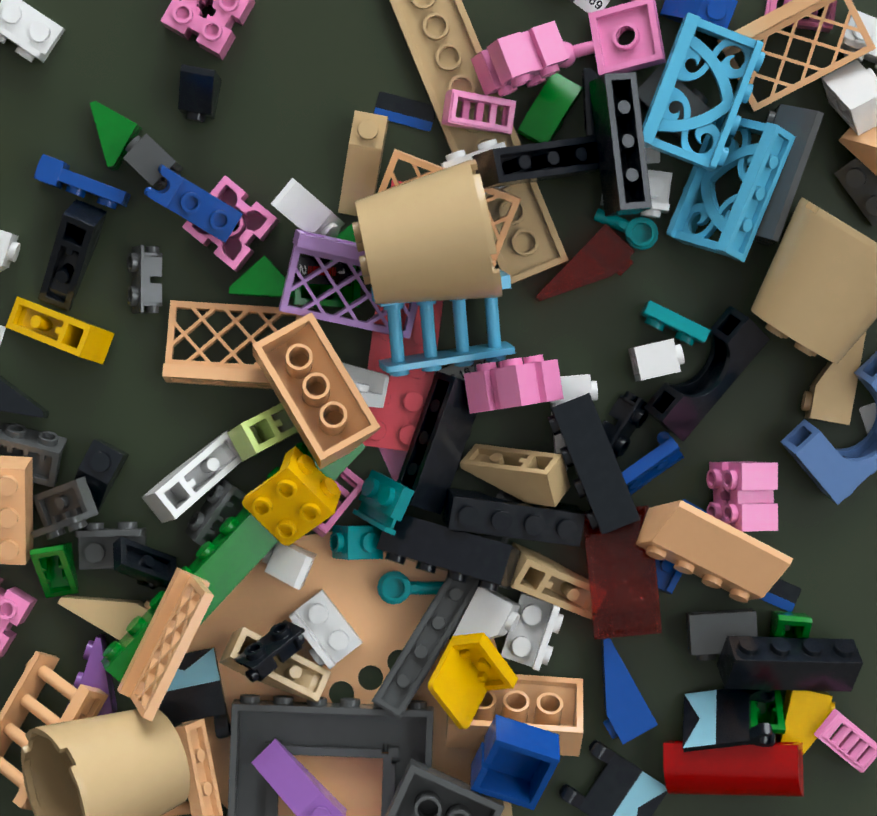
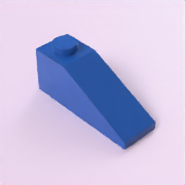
(623, 702)

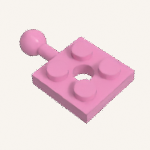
(606, 29)

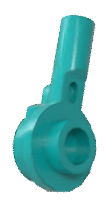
(640, 232)
(396, 587)

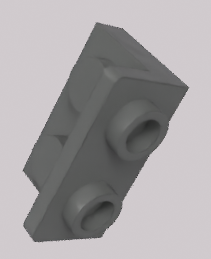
(43, 446)
(221, 503)
(97, 542)

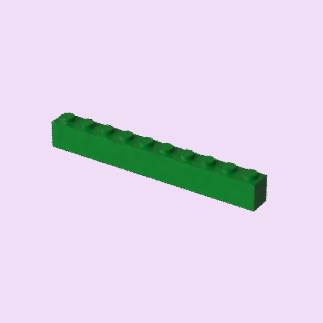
(220, 562)

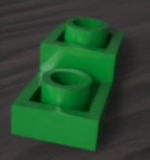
(550, 109)

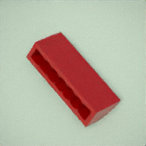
(735, 770)

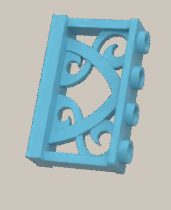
(690, 47)
(740, 224)

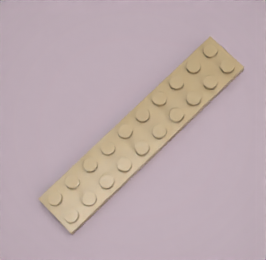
(442, 50)

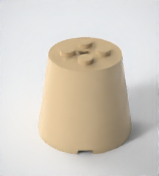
(429, 239)
(820, 284)
(106, 766)

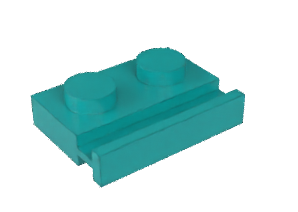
(661, 317)
(383, 501)

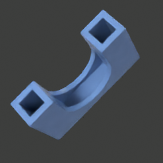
(833, 469)

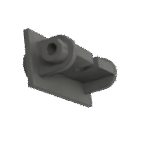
(143, 266)

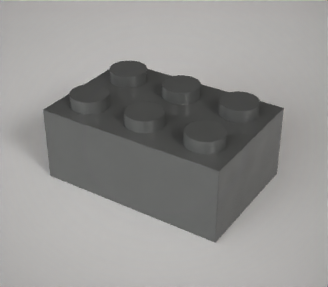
(434, 793)

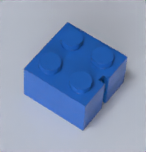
(515, 762)

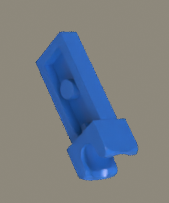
(57, 172)
(195, 204)

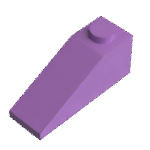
(295, 783)

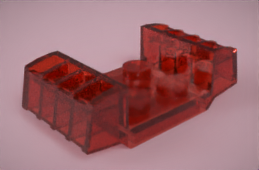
(621, 582)

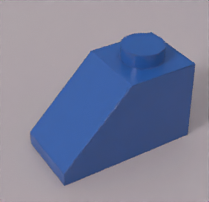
(713, 11)

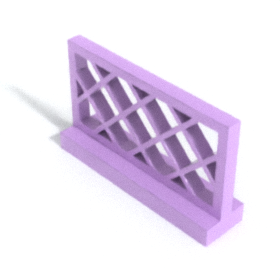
(336, 251)

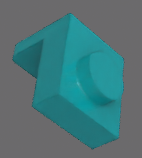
(355, 542)

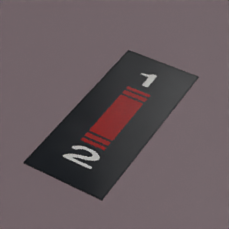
(309, 264)

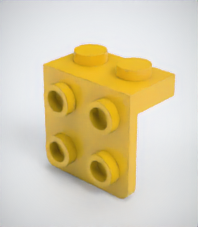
(293, 498)
(465, 675)

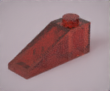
(593, 263)

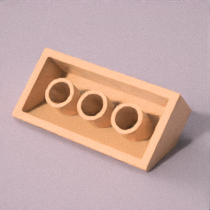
(315, 390)
(711, 550)
(535, 700)

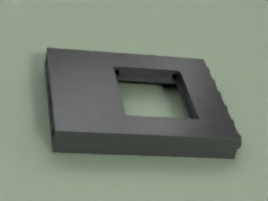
(321, 730)

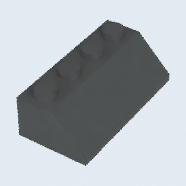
(804, 125)

